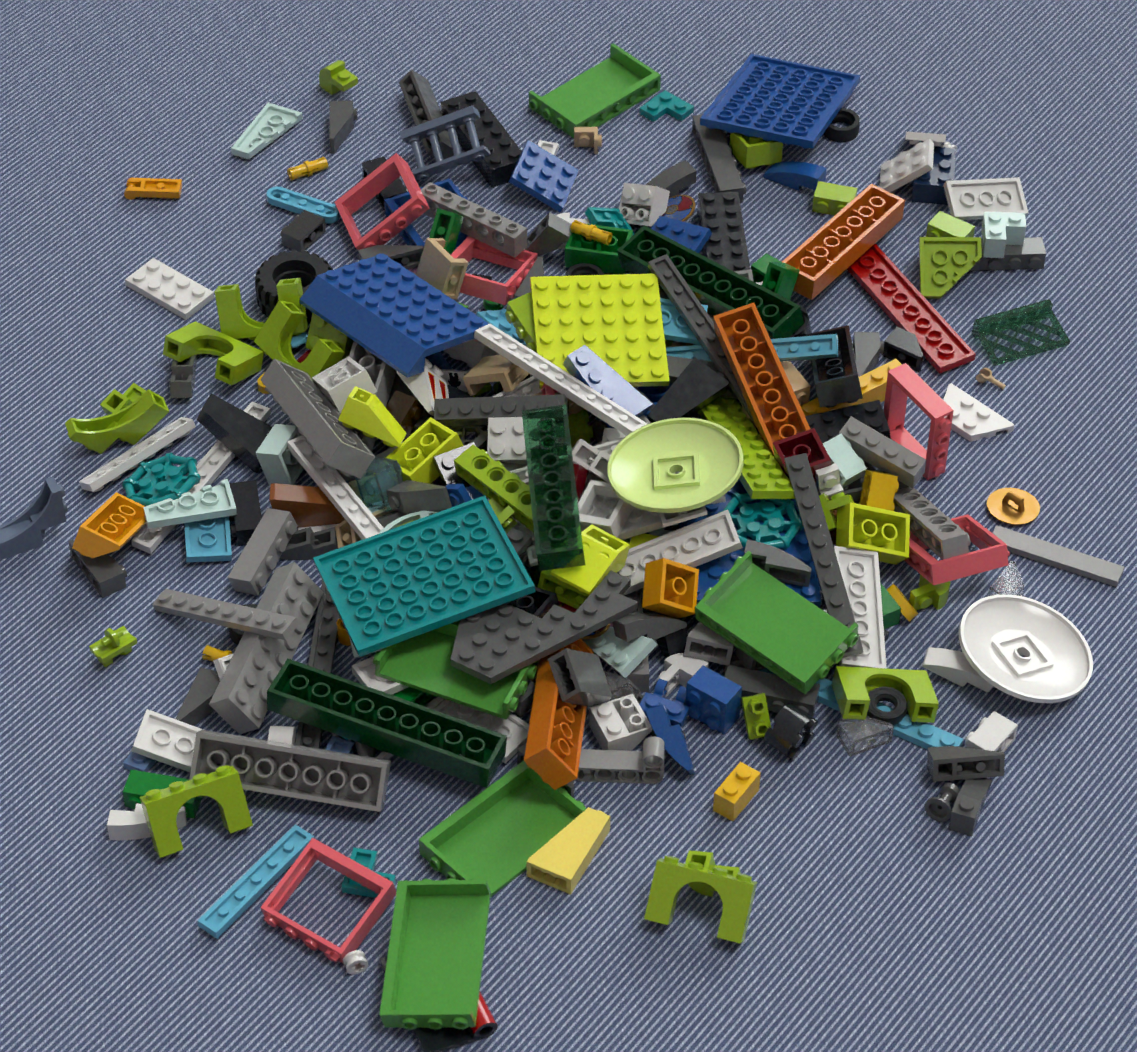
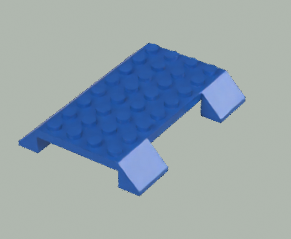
(390, 312)

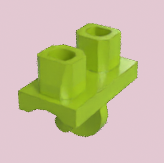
(113, 644)
(756, 715)

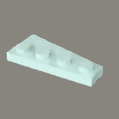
(202, 505)

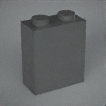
(580, 678)

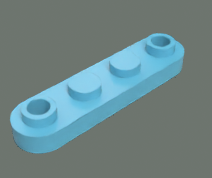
(299, 202)

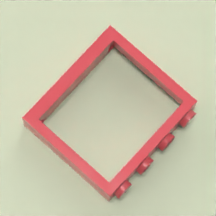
(369, 188)
(487, 288)
(905, 383)
(990, 557)
(318, 851)

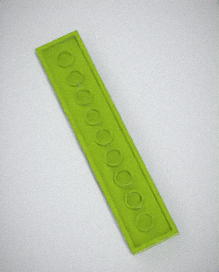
(760, 472)

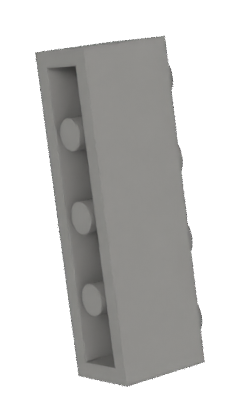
(884, 452)
(262, 551)

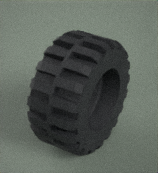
(286, 266)

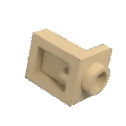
(587, 138)

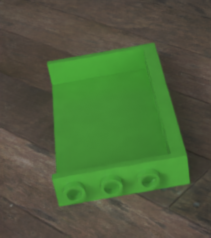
(598, 93)
(774, 624)
(426, 666)
(499, 829)
(435, 954)

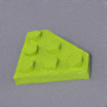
(945, 262)

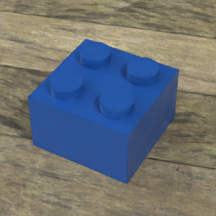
(713, 699)

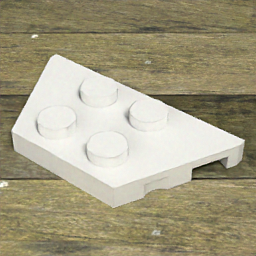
(972, 418)

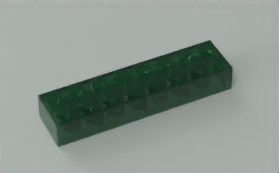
(553, 488)

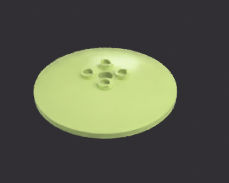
(699, 449)

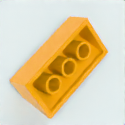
(109, 527)

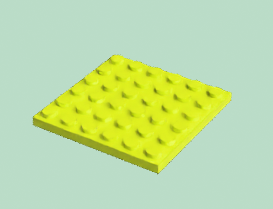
(608, 314)

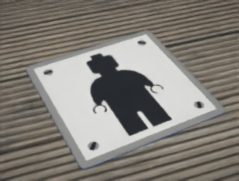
(455, 378)

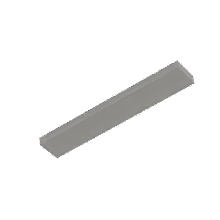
(1060, 556)

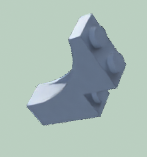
(27, 529)

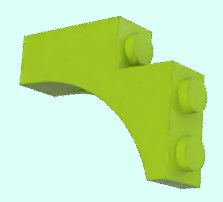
(126, 424)

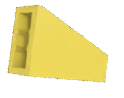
(570, 852)

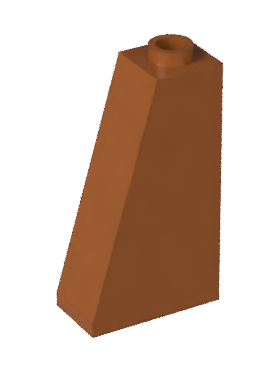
(306, 503)

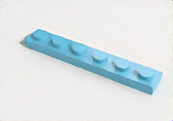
(254, 882)

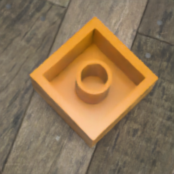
(670, 588)

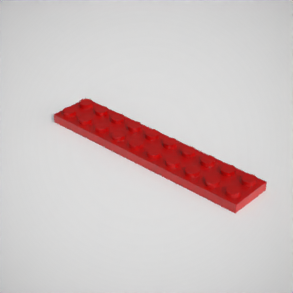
(910, 310)

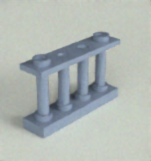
(431, 129)

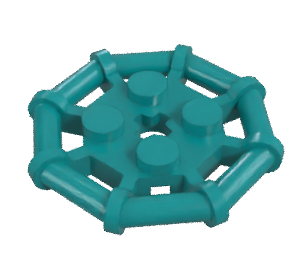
(162, 479)
(773, 520)

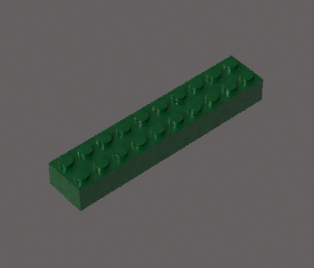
(712, 282)
(387, 722)

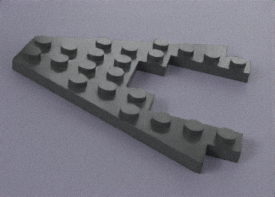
(509, 638)

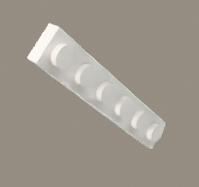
(131, 458)

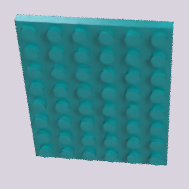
(423, 575)

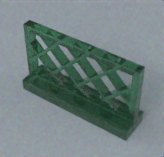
(1011, 319)

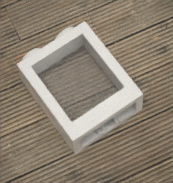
(603, 508)

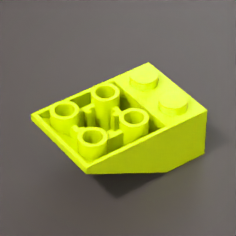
(369, 415)
(602, 554)

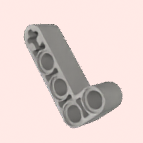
(624, 766)

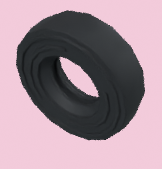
(891, 695)

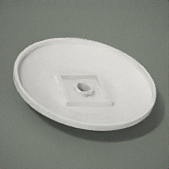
(1008, 626)

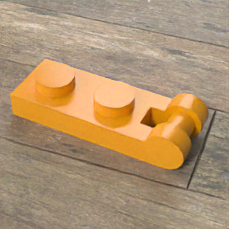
(153, 188)

